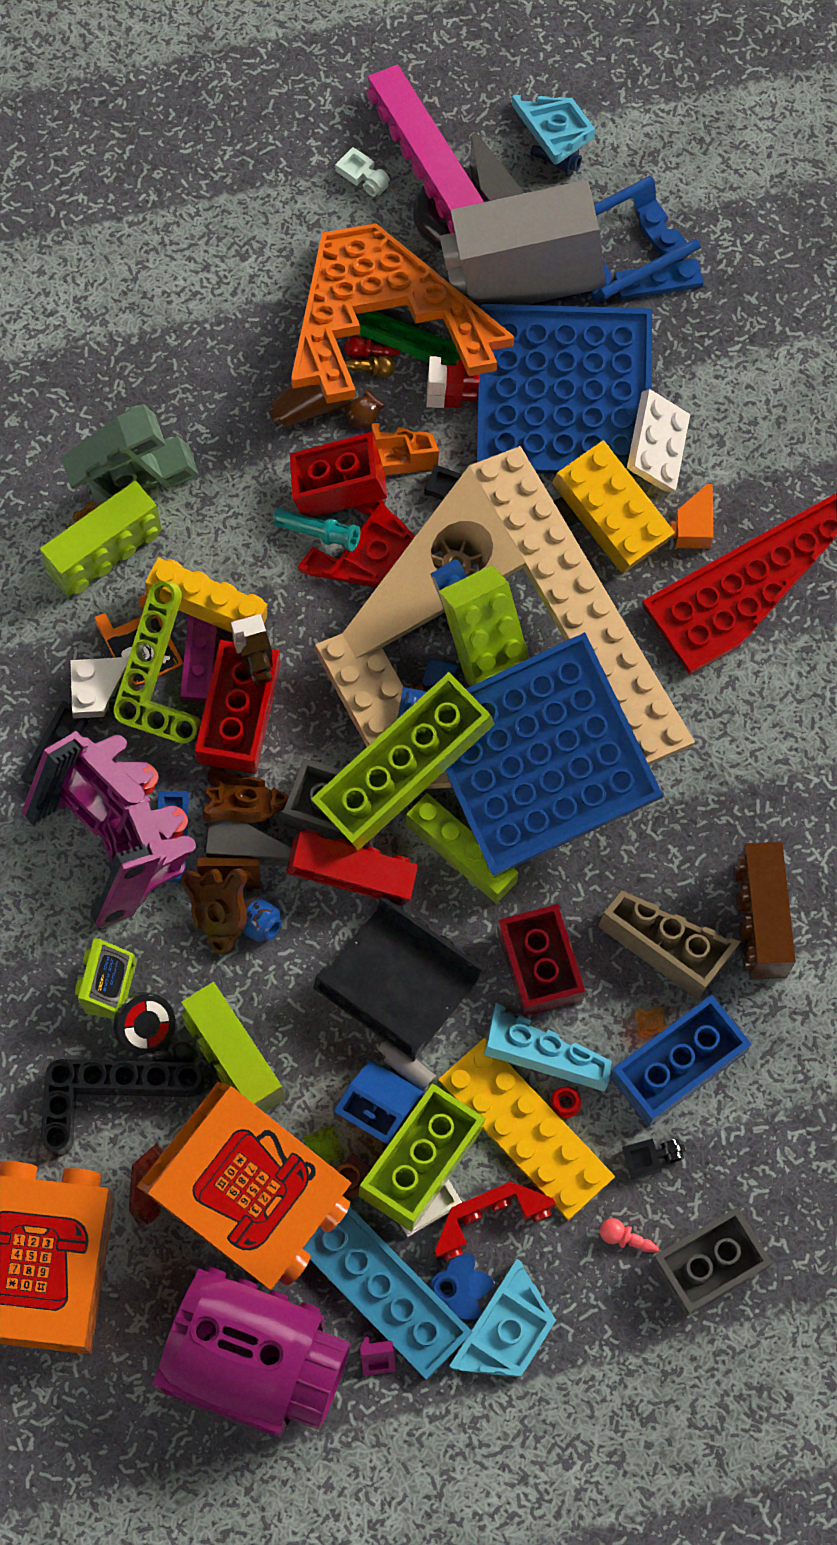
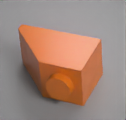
(695, 521)

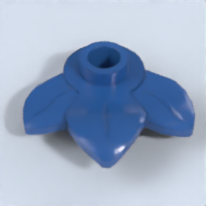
(467, 1286)

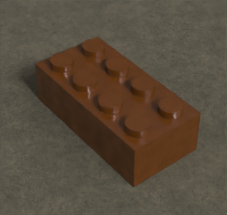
(765, 911)

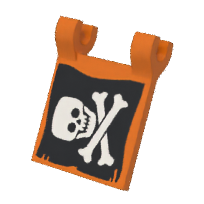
(121, 640)

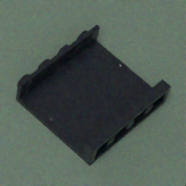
(399, 978)

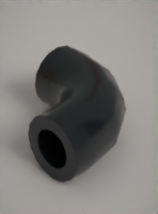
(428, 220)

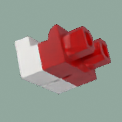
(450, 385)

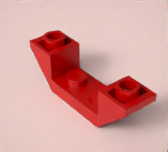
(530, 1203)

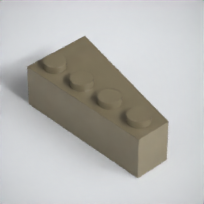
(668, 943)

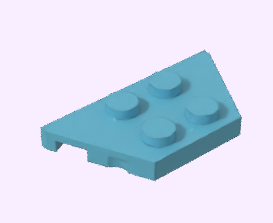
(555, 124)
(507, 1329)

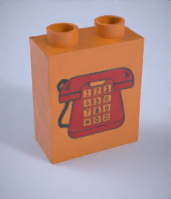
(247, 1187)
(52, 1257)

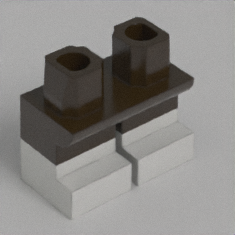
(253, 643)

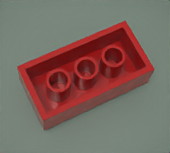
(235, 713)

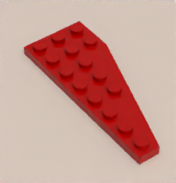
(731, 596)

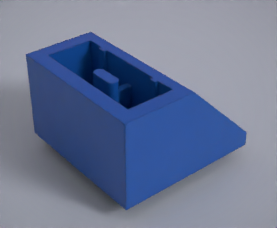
(378, 1102)

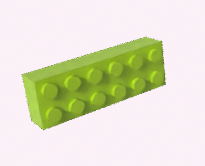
(403, 761)

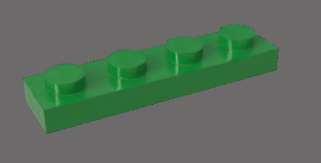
(407, 338)

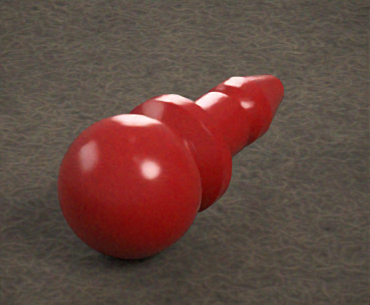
(357, 347)

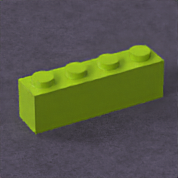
(457, 846)

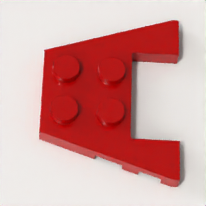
(380, 546)

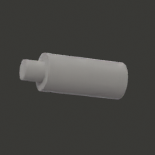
(410, 1070)

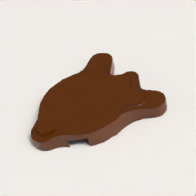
(240, 798)
(217, 905)

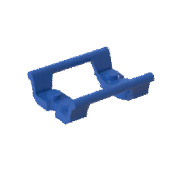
(652, 223)

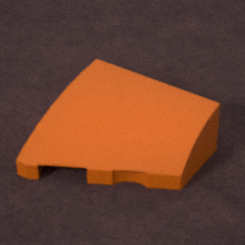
(411, 450)

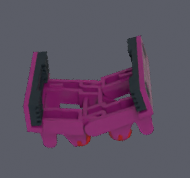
(141, 843)

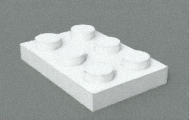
(658, 441)

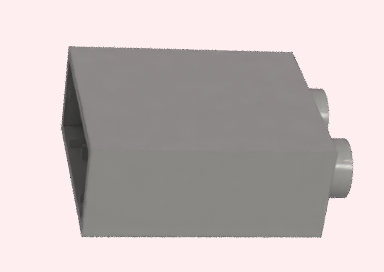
(526, 247)

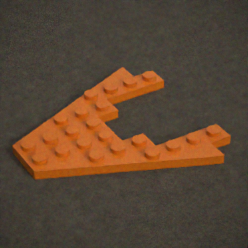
(372, 271)

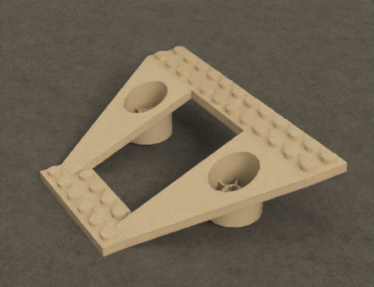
(506, 521)

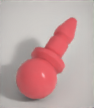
(614, 1232)

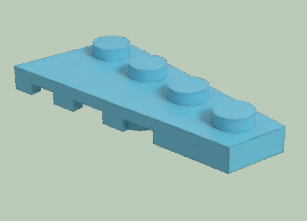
(526, 1046)

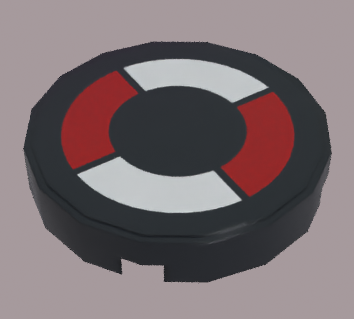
(144, 1023)

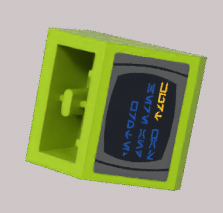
(105, 978)

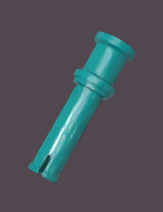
(329, 530)

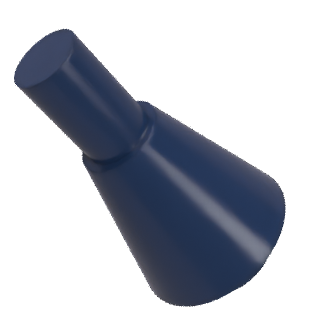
(568, 165)

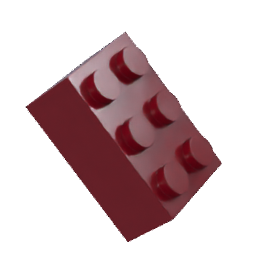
(540, 960)

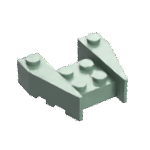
(128, 451)

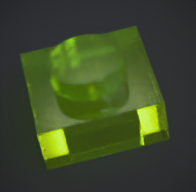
(325, 1144)

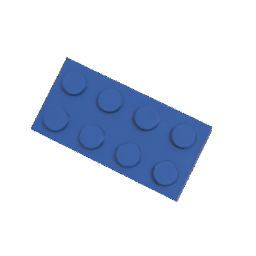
(680, 1060)

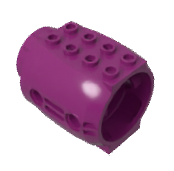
(243, 1336)

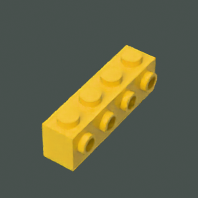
(205, 598)

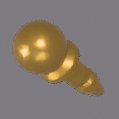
(382, 366)

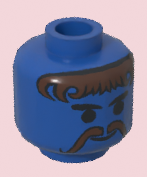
(262, 920)

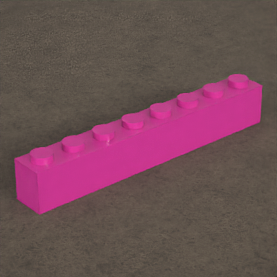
(421, 142)

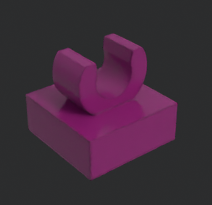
(377, 1357)

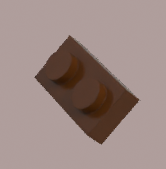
(225, 865)

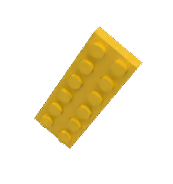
(527, 1130)

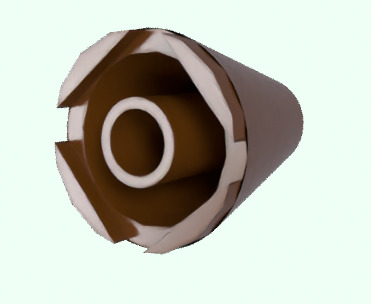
(301, 405)

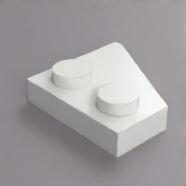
(95, 684)

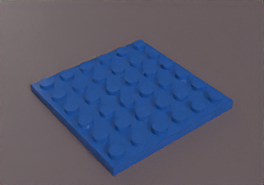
(564, 382)
(552, 760)

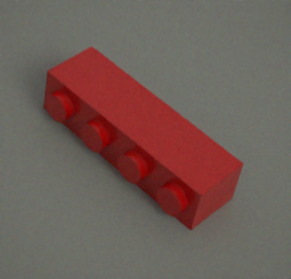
(351, 870)

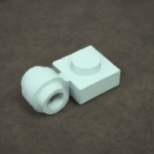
(359, 167)

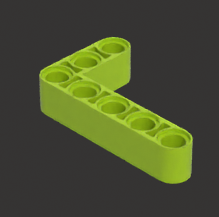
(150, 670)

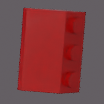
(337, 475)

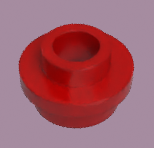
(565, 1092)

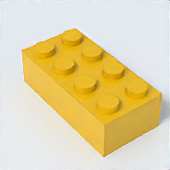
(612, 507)

